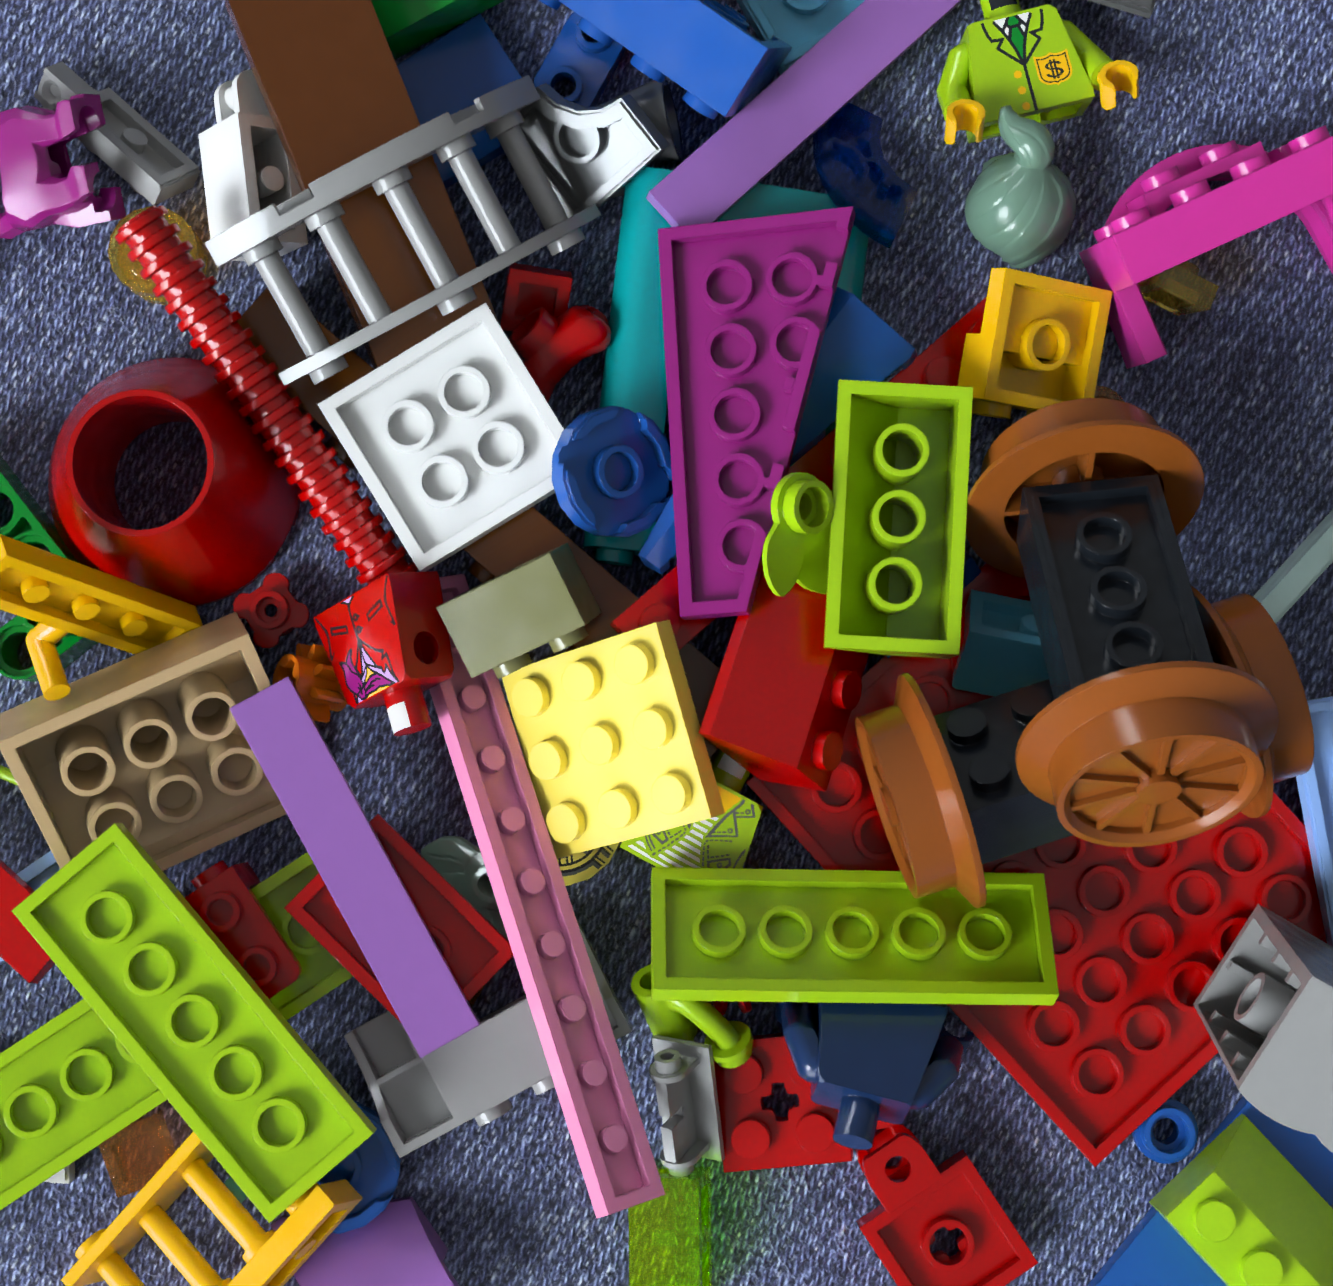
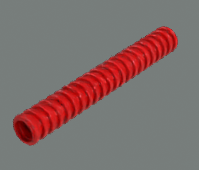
(261, 395)

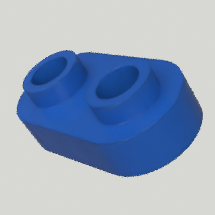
(581, 63)

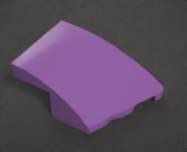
(388, 1251)

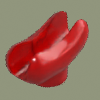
(557, 344)

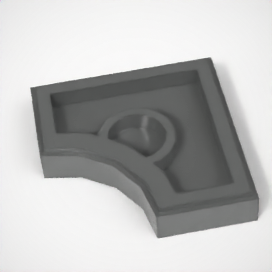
(589, 149)

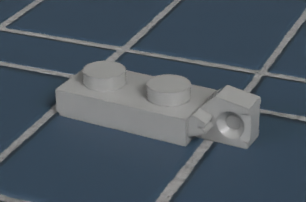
(126, 141)

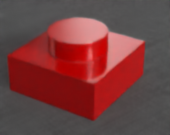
(531, 288)

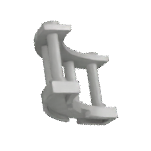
(389, 175)

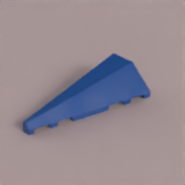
(853, 348)

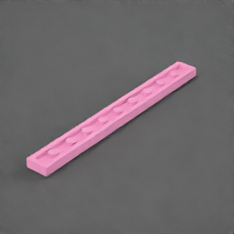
(545, 937)

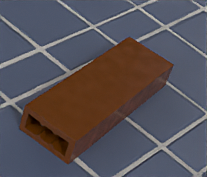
(332, 101)

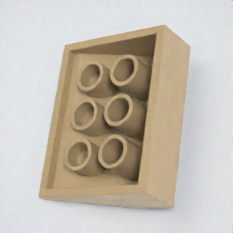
(147, 749)

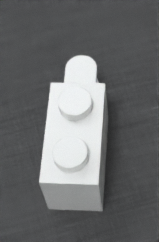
(245, 161)

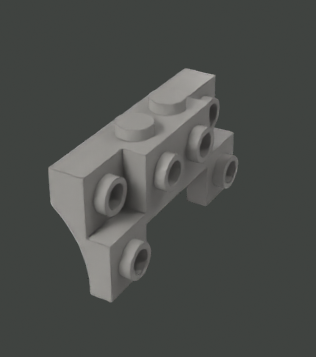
(465, 1077)

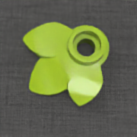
(800, 535)

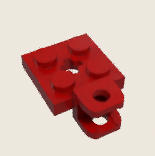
(754, 1134)
(924, 1198)

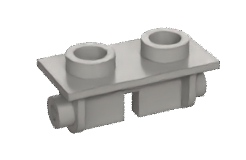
(687, 1103)

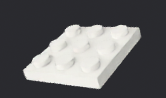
(449, 437)

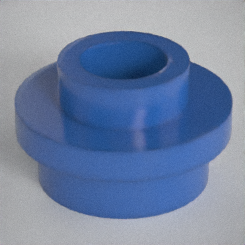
(1180, 1141)

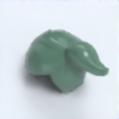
(1020, 199)

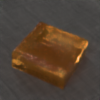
(137, 1153)

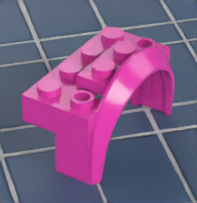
(1147, 239)

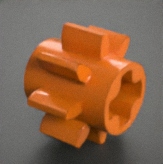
(313, 680)

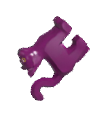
(37, 173)

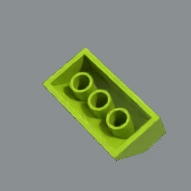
(898, 519)
(1250, 1213)

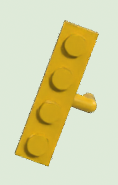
(85, 603)

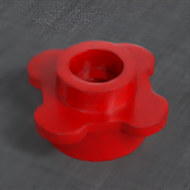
(289, 613)

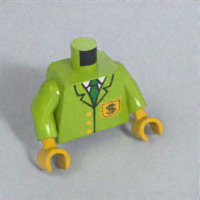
(1026, 62)

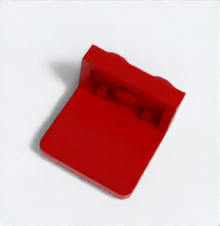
(243, 926)

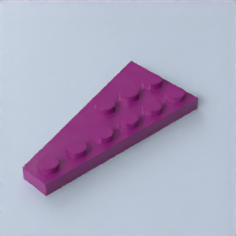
(740, 356)

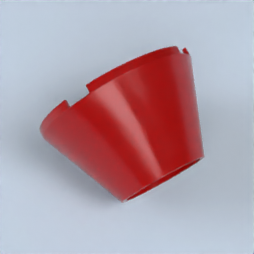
(229, 528)

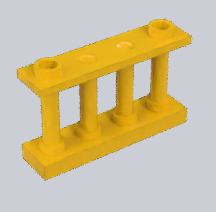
(269, 1255)

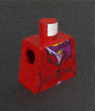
(390, 646)

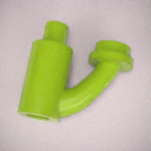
(681, 1019)

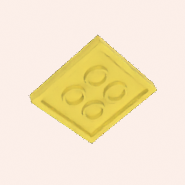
(613, 740)

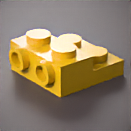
(1034, 344)

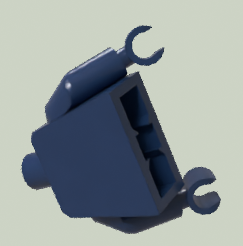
(871, 1060)

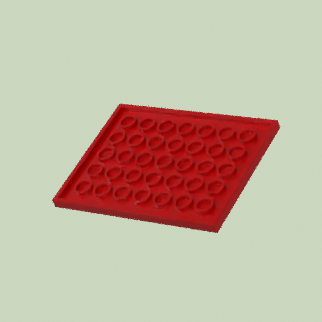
(1127, 924)

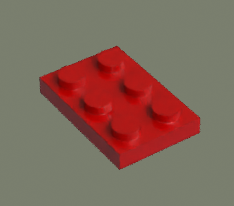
(461, 932)

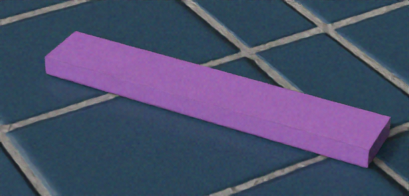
(793, 108)
(355, 866)

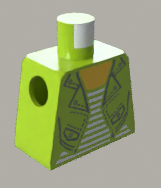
(709, 842)

